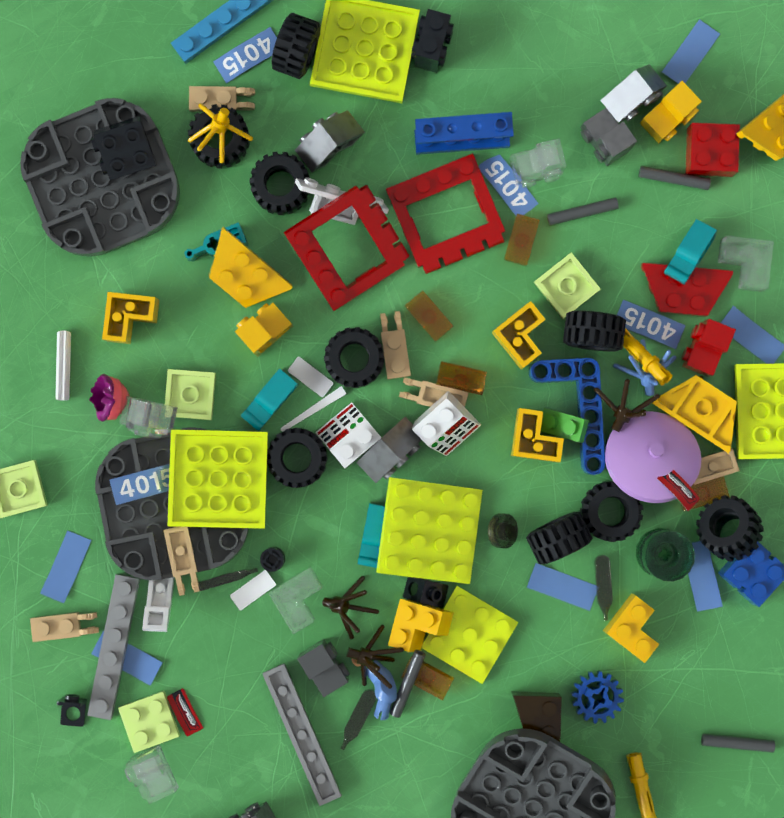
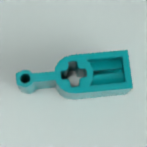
(235, 229)
(691, 251)
(269, 399)
(371, 536)

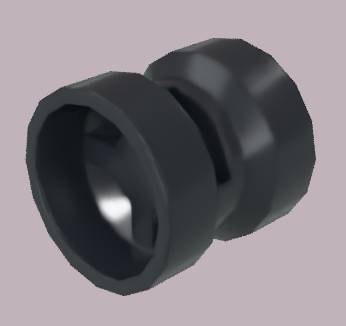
(272, 559)

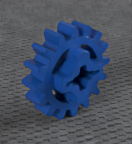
(602, 687)

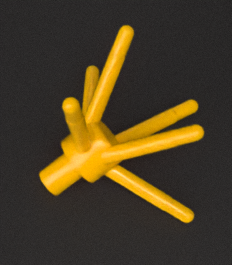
(219, 125)

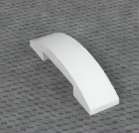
(158, 605)

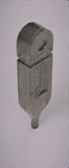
(224, 579)
(603, 584)
(358, 716)

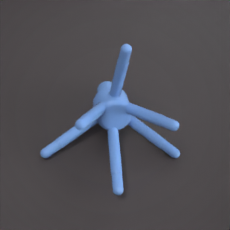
(646, 378)

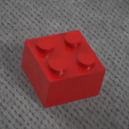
(712, 149)

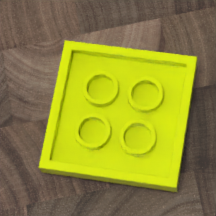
(474, 636)

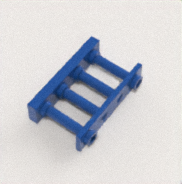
(463, 133)

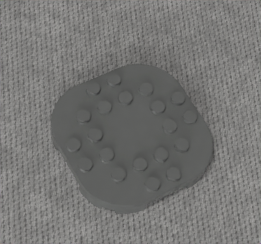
(81, 204)
(137, 527)
(533, 777)

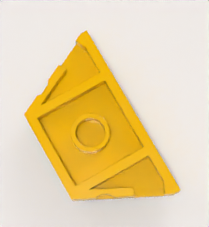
(767, 130)
(244, 272)
(702, 410)

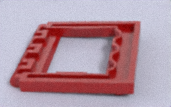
(435, 182)
(319, 265)

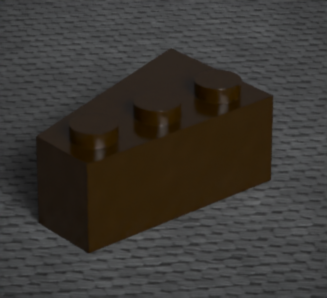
(540, 712)

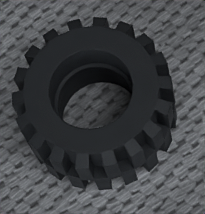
(295, 45)
(233, 150)
(265, 169)
(594, 330)
(336, 346)
(282, 442)
(717, 515)
(625, 527)
(559, 538)

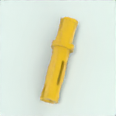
(650, 363)
(640, 781)

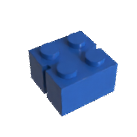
(756, 573)

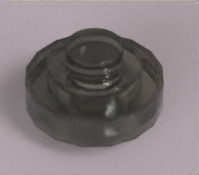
(502, 530)

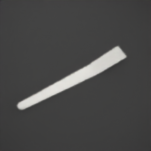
(321, 404)

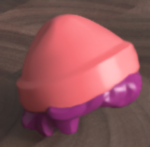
(108, 397)

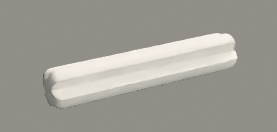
(63, 365)

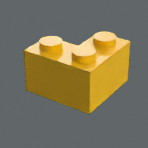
(675, 108)
(122, 311)
(263, 330)
(514, 334)
(529, 442)
(414, 621)
(627, 625)

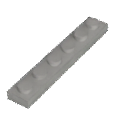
(113, 647)
(302, 734)

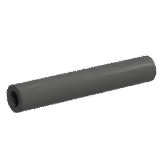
(674, 177)
(582, 211)
(407, 683)
(738, 743)

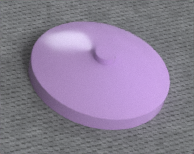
(651, 449)

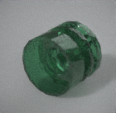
(672, 565)

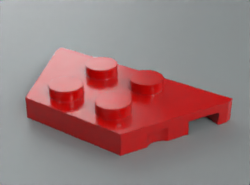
(694, 297)

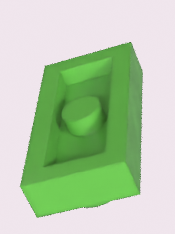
(564, 425)

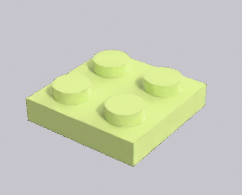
(567, 285)
(191, 393)
(21, 489)
(149, 721)

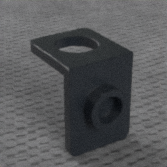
(428, 592)
(68, 701)

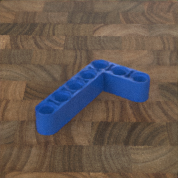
(584, 404)

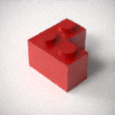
(708, 344)

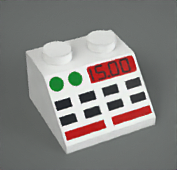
(445, 424)
(348, 435)

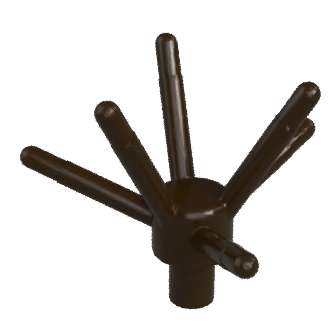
(623, 413)
(341, 606)
(365, 656)

